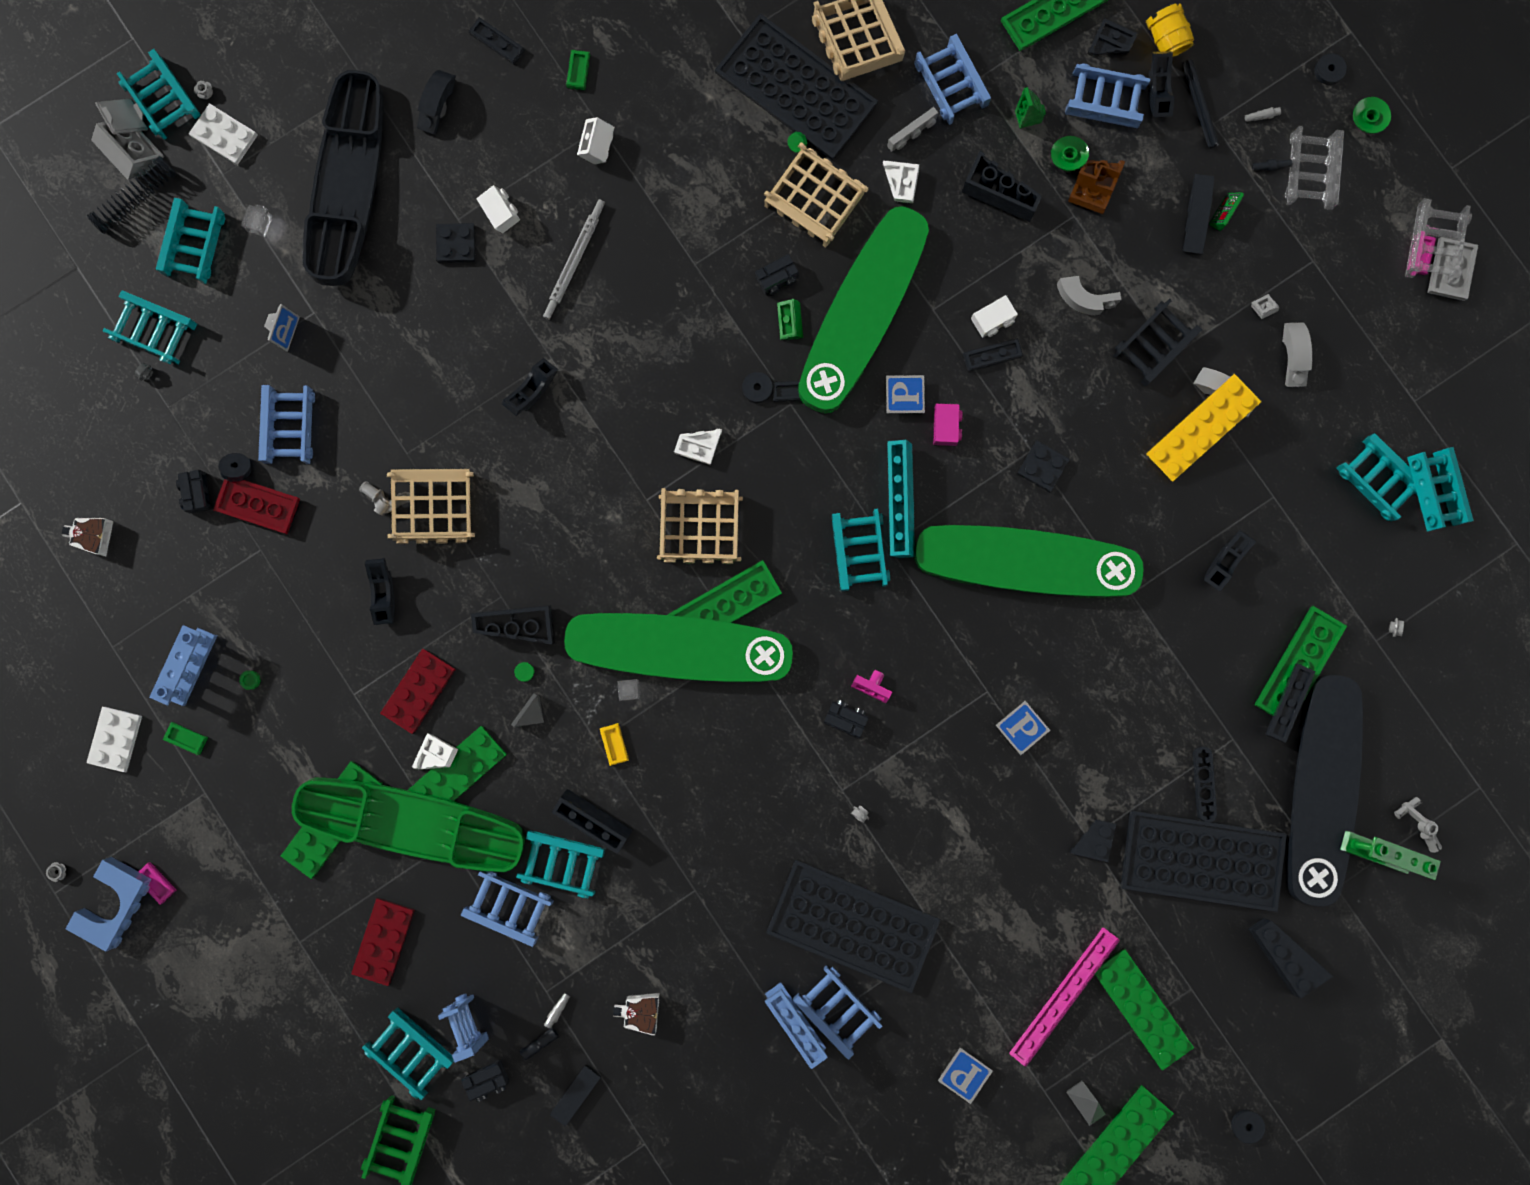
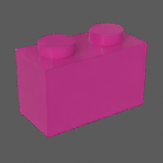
(947, 424)

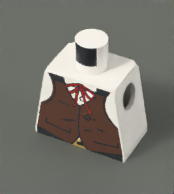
(89, 534)
(639, 1013)

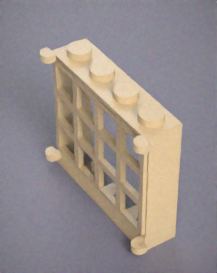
(832, 49)
(799, 216)
(430, 476)
(700, 497)

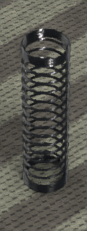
(99, 223)

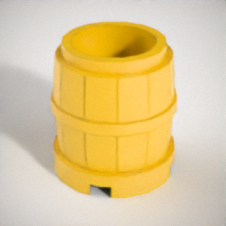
(1171, 30)

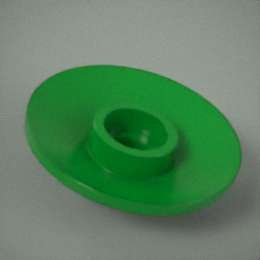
(1377, 110)
(1070, 146)

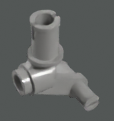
(381, 503)
(1426, 827)

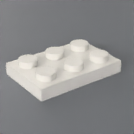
(223, 134)
(114, 739)

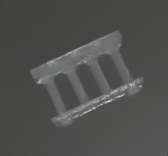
(1332, 161)
(1421, 230)

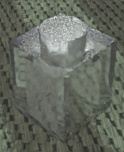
(257, 220)
(628, 690)

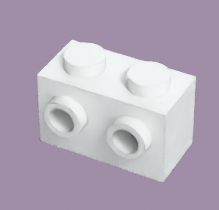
(595, 140)
(498, 209)
(994, 316)

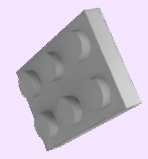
(1460, 287)

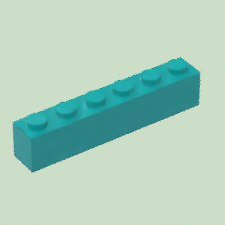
(901, 499)

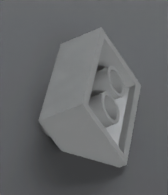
(126, 151)

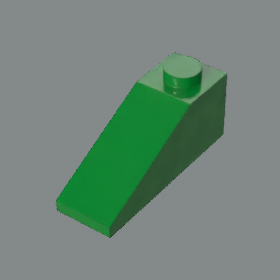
(1029, 109)

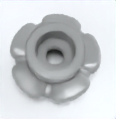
(206, 93)
(1396, 627)
(860, 814)
(51, 872)

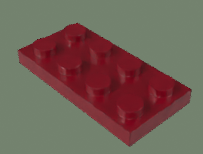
(257, 505)
(417, 691)
(383, 941)

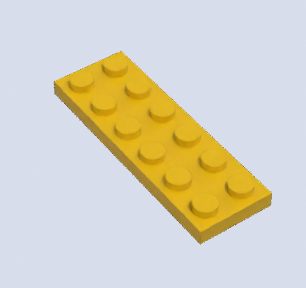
(1203, 427)

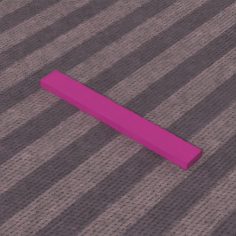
(1064, 997)

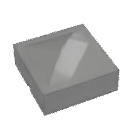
(1265, 306)

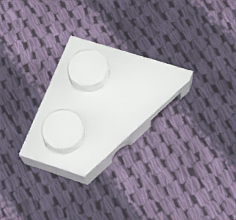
(902, 180)
(699, 445)
(434, 754)

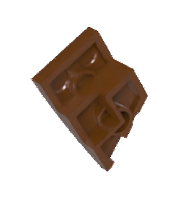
(1096, 184)

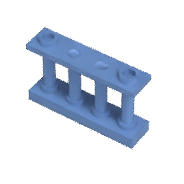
(971, 80)
(1102, 113)
(269, 415)
(183, 666)
(492, 919)
(796, 1025)
(464, 1028)
(831, 1031)

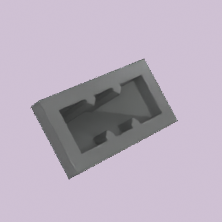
(530, 713)
(1086, 1103)

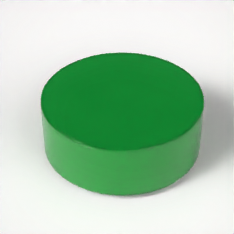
(795, 139)
(524, 671)
(249, 680)

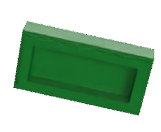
(578, 70)
(185, 738)

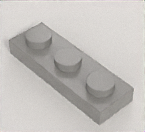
(913, 130)

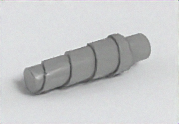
(1264, 114)
(556, 1011)

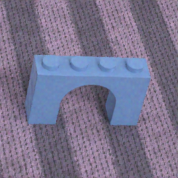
(130, 888)

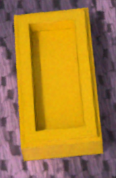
(614, 744)

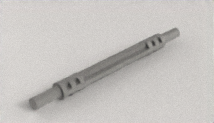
(574, 259)

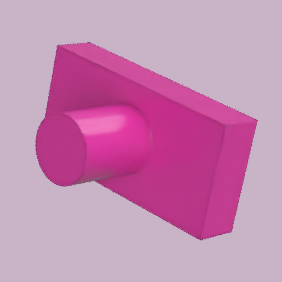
(872, 686)

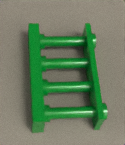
(1390, 855)
(418, 1139)

